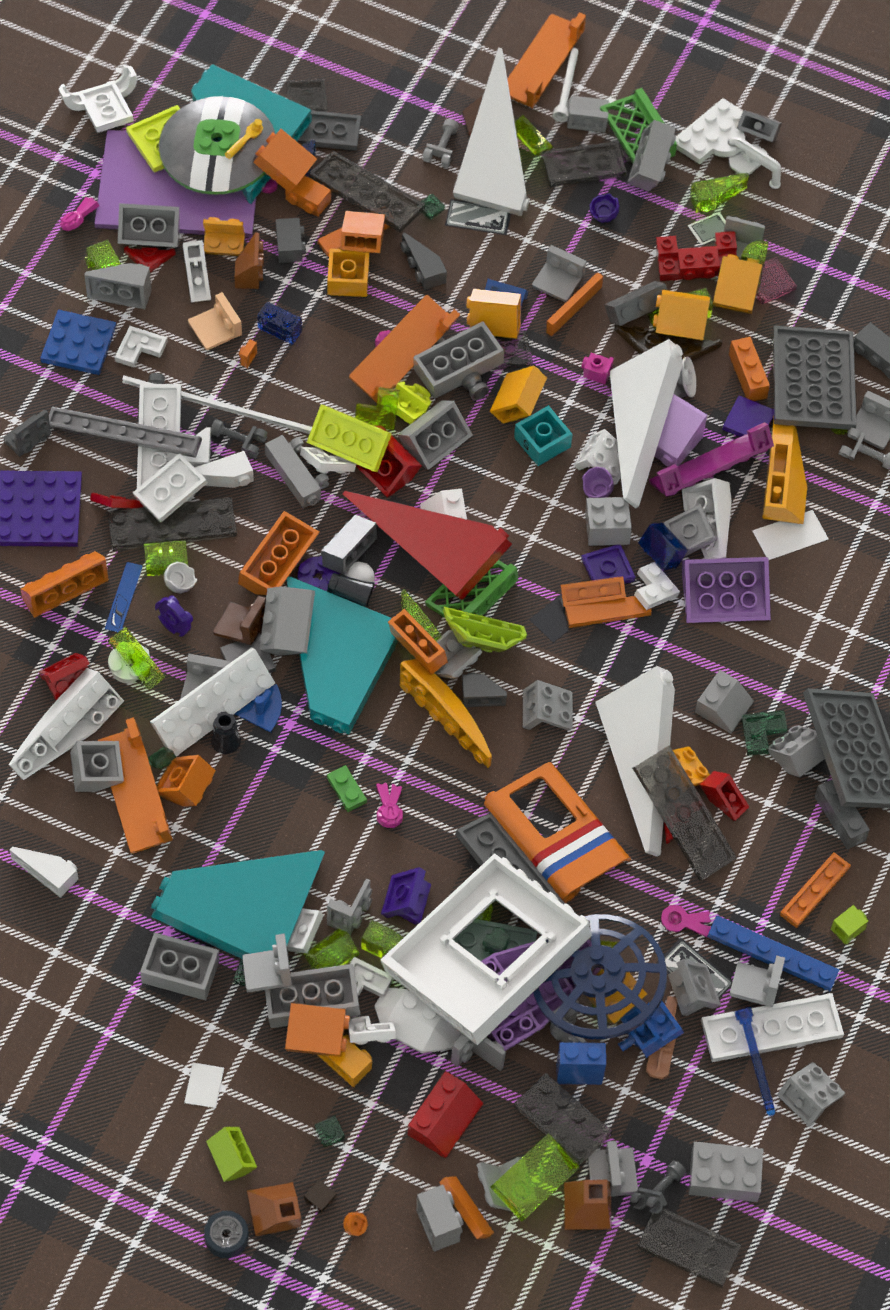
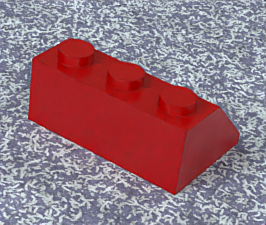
(395, 470)
(444, 1115)

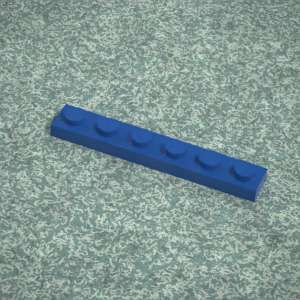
(767, 950)

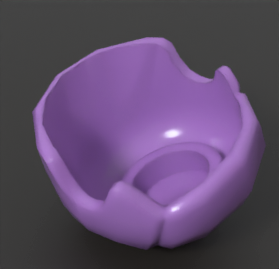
(597, 483)

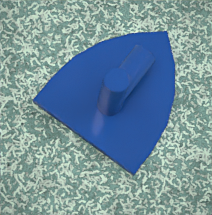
(264, 709)

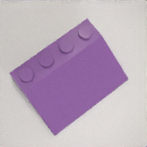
(726, 589)

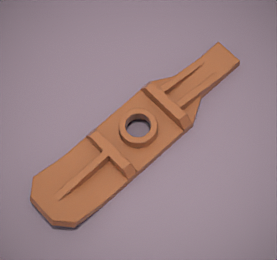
(660, 1061)

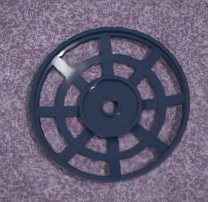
(606, 984)

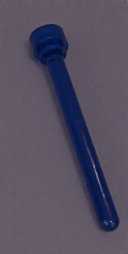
(744, 1017)

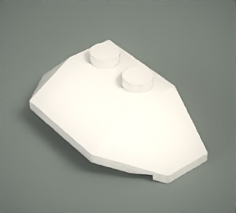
(415, 1022)

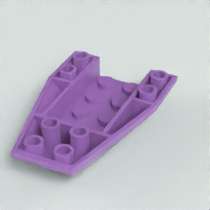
(527, 1016)

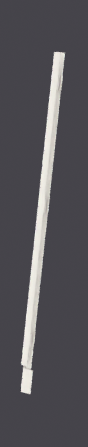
(230, 408)

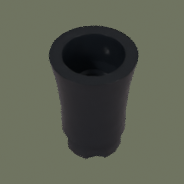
(351, 589)
(225, 734)

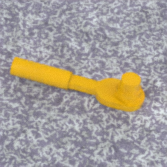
(252, 131)

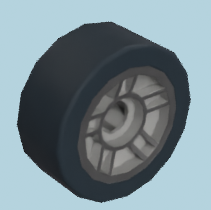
(230, 1223)

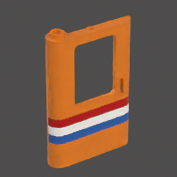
(568, 856)

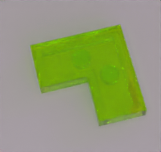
(384, 413)

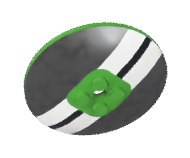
(201, 163)

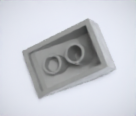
(120, 284)

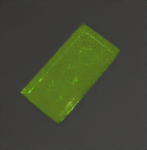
(534, 1177)

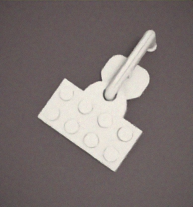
(718, 135)

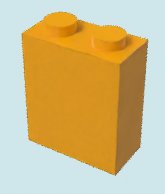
(737, 284)
(497, 310)
(681, 314)
(518, 394)

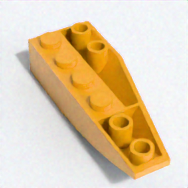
(785, 477)
(444, 707)

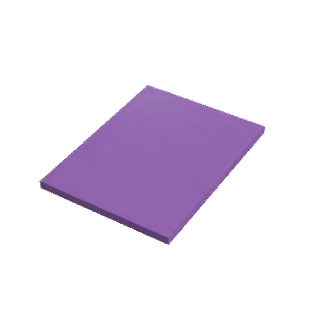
(130, 180)

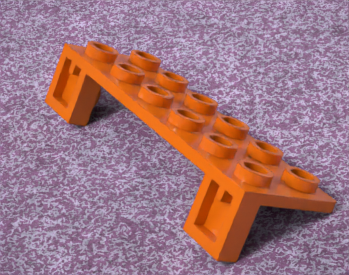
(544, 58)
(395, 353)
(138, 795)

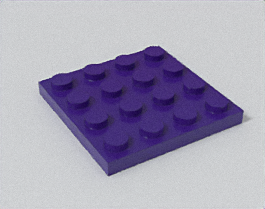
(40, 508)

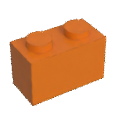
(309, 196)

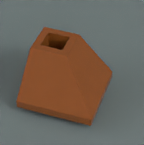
(250, 265)
(587, 1204)
(274, 1209)

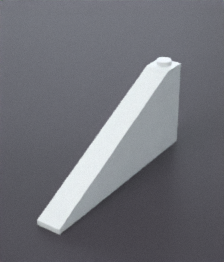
(492, 162)
(641, 403)
(637, 727)

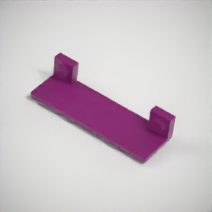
(675, 477)

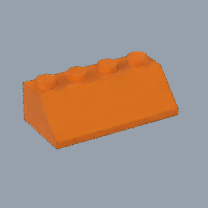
(277, 554)
(65, 583)

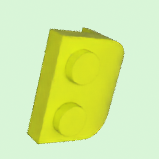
(412, 401)

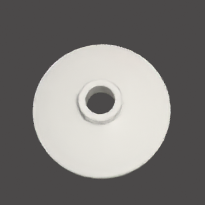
(688, 377)

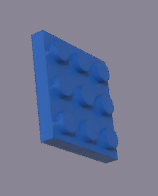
(78, 342)

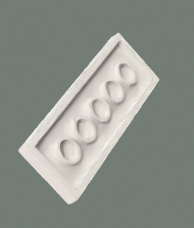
(161, 409)
(225, 691)
(774, 1027)

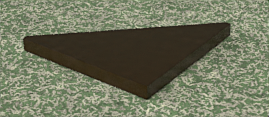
(642, 340)

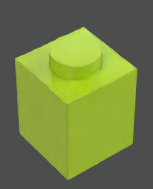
(849, 924)

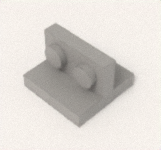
(693, 987)
(615, 1166)

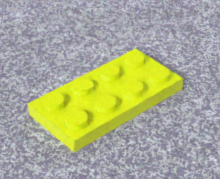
(349, 438)

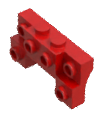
(693, 262)

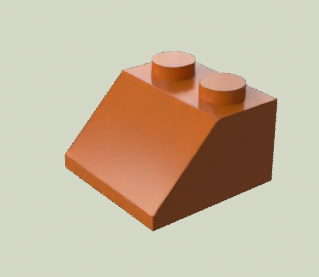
(185, 780)

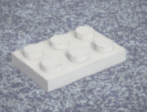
(170, 487)

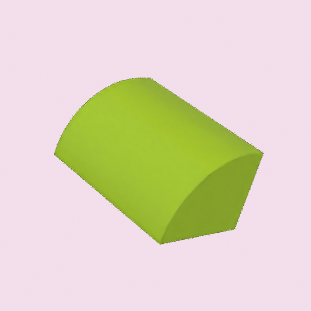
(231, 1153)

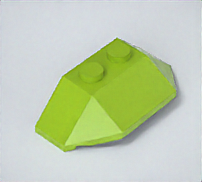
(483, 631)

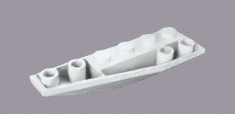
(70, 719)

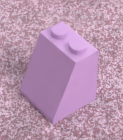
(681, 432)

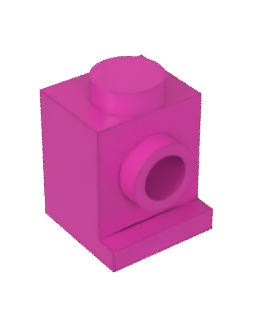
(597, 368)

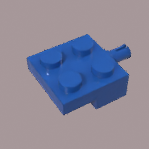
(654, 1033)

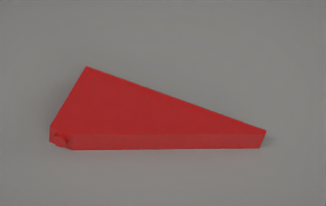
(447, 546)

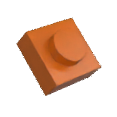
(248, 353)

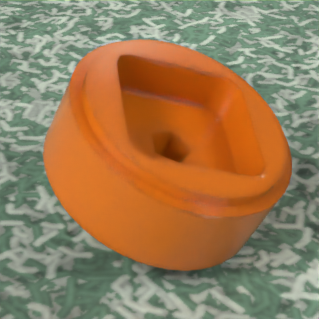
(355, 1223)

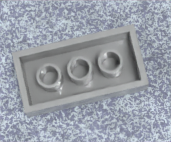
(450, 361)
(317, 987)

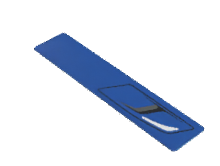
(123, 597)

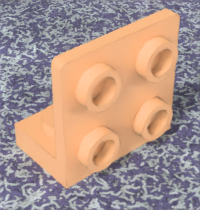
(216, 324)

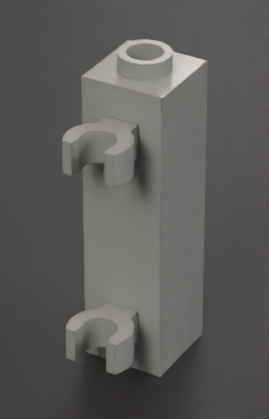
(293, 472)

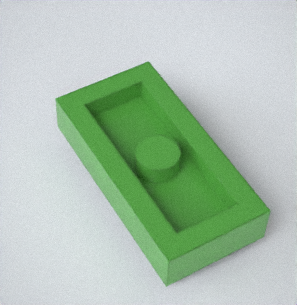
(346, 788)

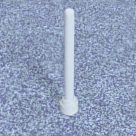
(561, 111)

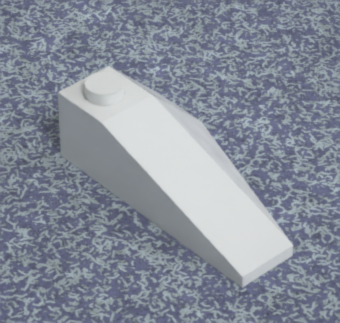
(716, 502)

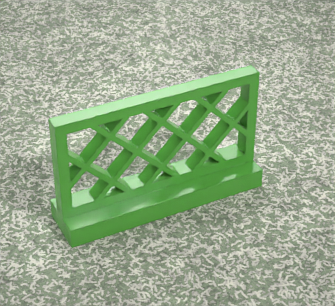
(645, 110)
(487, 596)

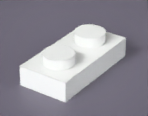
(304, 930)

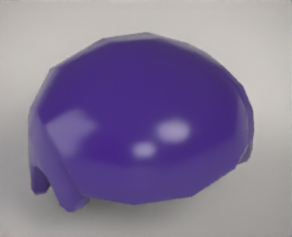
(604, 208)

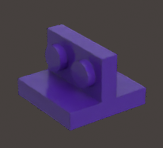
(407, 895)

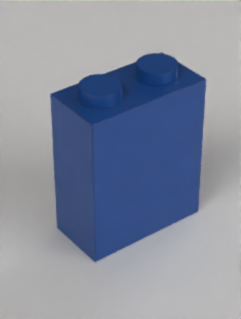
(581, 1063)

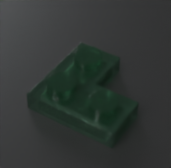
(758, 726)

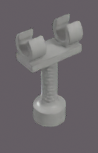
(450, 128)
(859, 436)

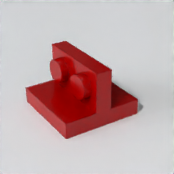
(63, 673)

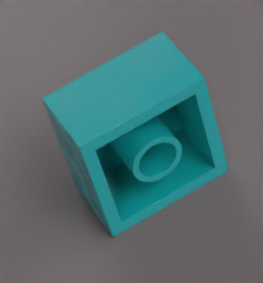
(543, 435)

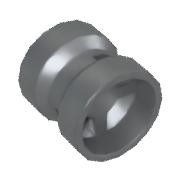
(476, 387)

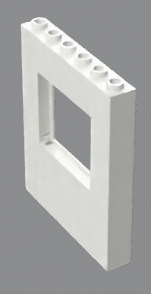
(460, 984)

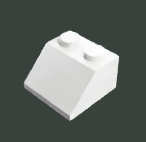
(446, 502)

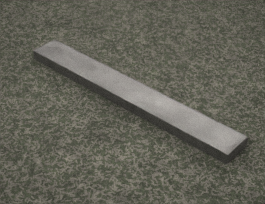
(124, 432)

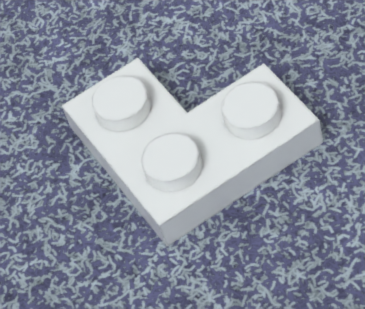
(139, 341)
(324, 462)
(658, 588)
(370, 978)
(362, 1031)

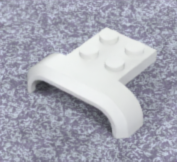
(104, 102)

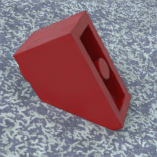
(724, 794)

